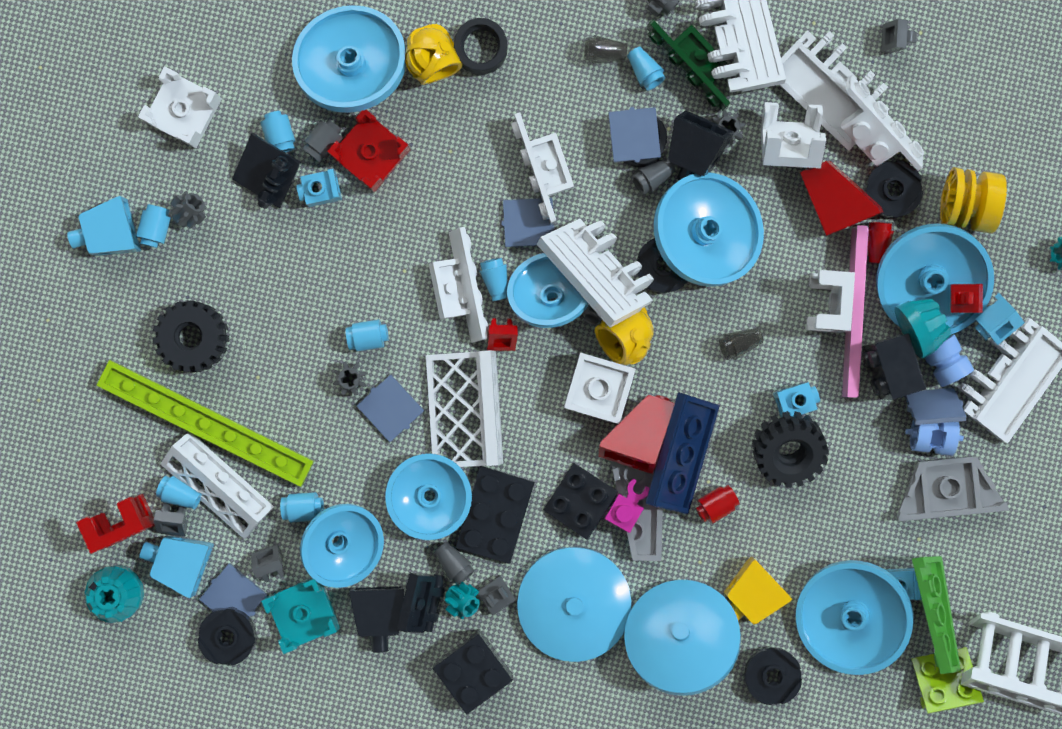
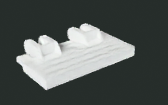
(748, 40)
(814, 84)
(594, 275)
(1018, 381)

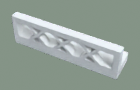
(219, 482)

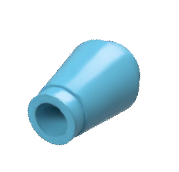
(646, 69)
(495, 278)
(177, 493)

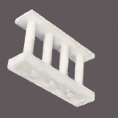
(1008, 685)

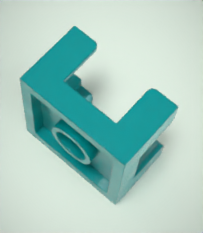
(301, 614)

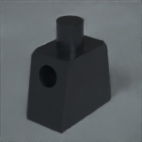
(696, 144)
(377, 613)

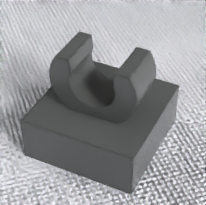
(896, 36)
(171, 522)
(266, 562)
(496, 595)

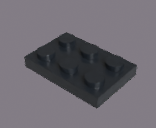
(495, 514)

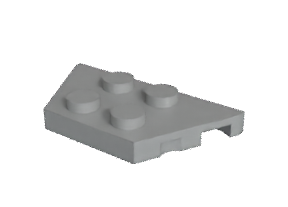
(949, 489)

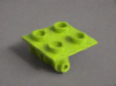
(944, 691)

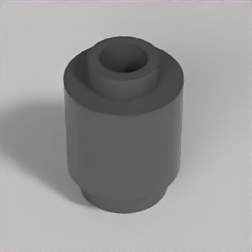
(322, 139)

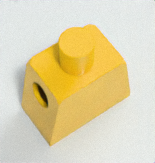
(755, 593)

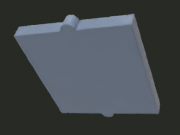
(634, 135)
(524, 222)
(935, 406)
(390, 408)
(233, 590)

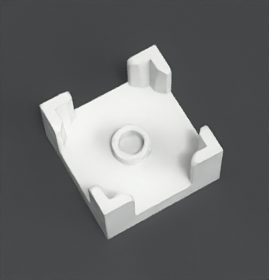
(181, 108)
(792, 142)
(839, 303)
(599, 388)

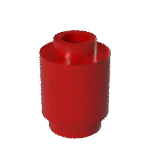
(717, 504)

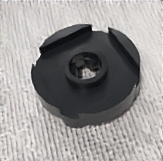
(910, 188)
(663, 281)
(225, 652)
(774, 692)

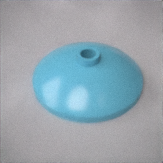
(532, 288)
(415, 513)
(352, 555)

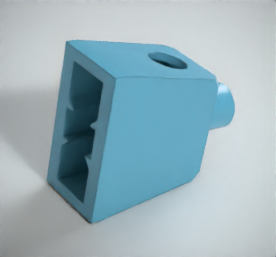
(106, 229)
(178, 563)

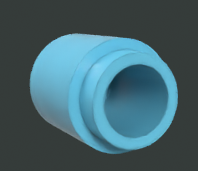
(278, 131)
(153, 225)
(366, 335)
(301, 507)

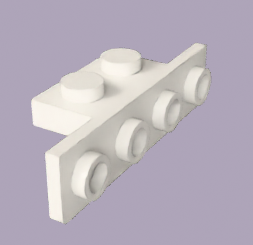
(876, 131)
(547, 164)
(457, 287)

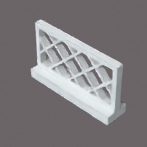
(488, 406)

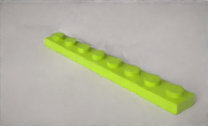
(205, 423)

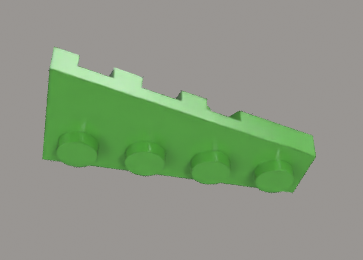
(937, 608)

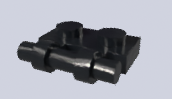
(421, 603)

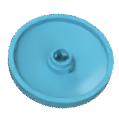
(349, 59)
(708, 229)
(925, 265)
(574, 604)
(854, 617)
(682, 637)

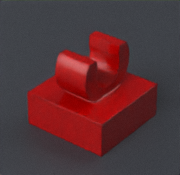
(966, 298)
(502, 336)

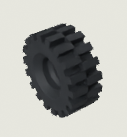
(212, 336)
(794, 466)

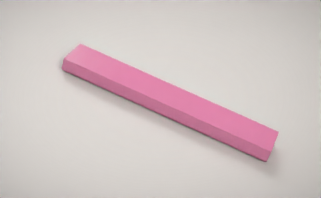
(853, 338)

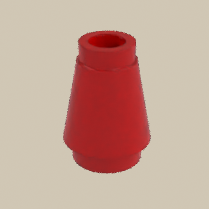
(879, 239)

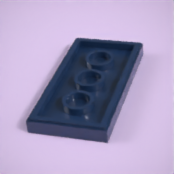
(682, 453)

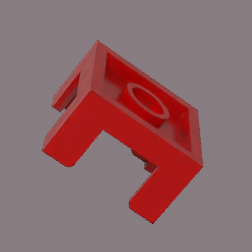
(370, 151)
(100, 534)

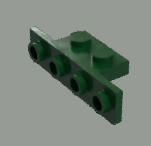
(691, 53)

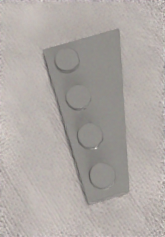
(646, 535)

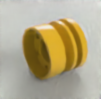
(973, 200)

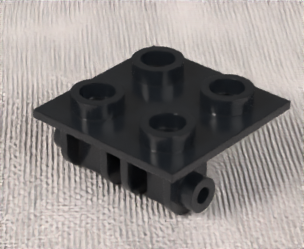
(266, 171)
(580, 501)

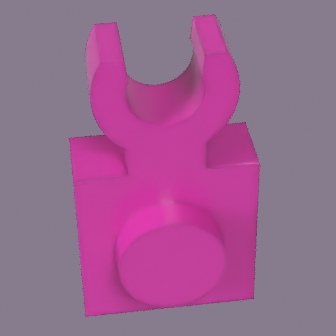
(625, 510)

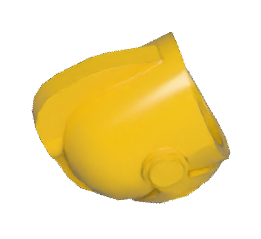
(431, 54)
(627, 340)

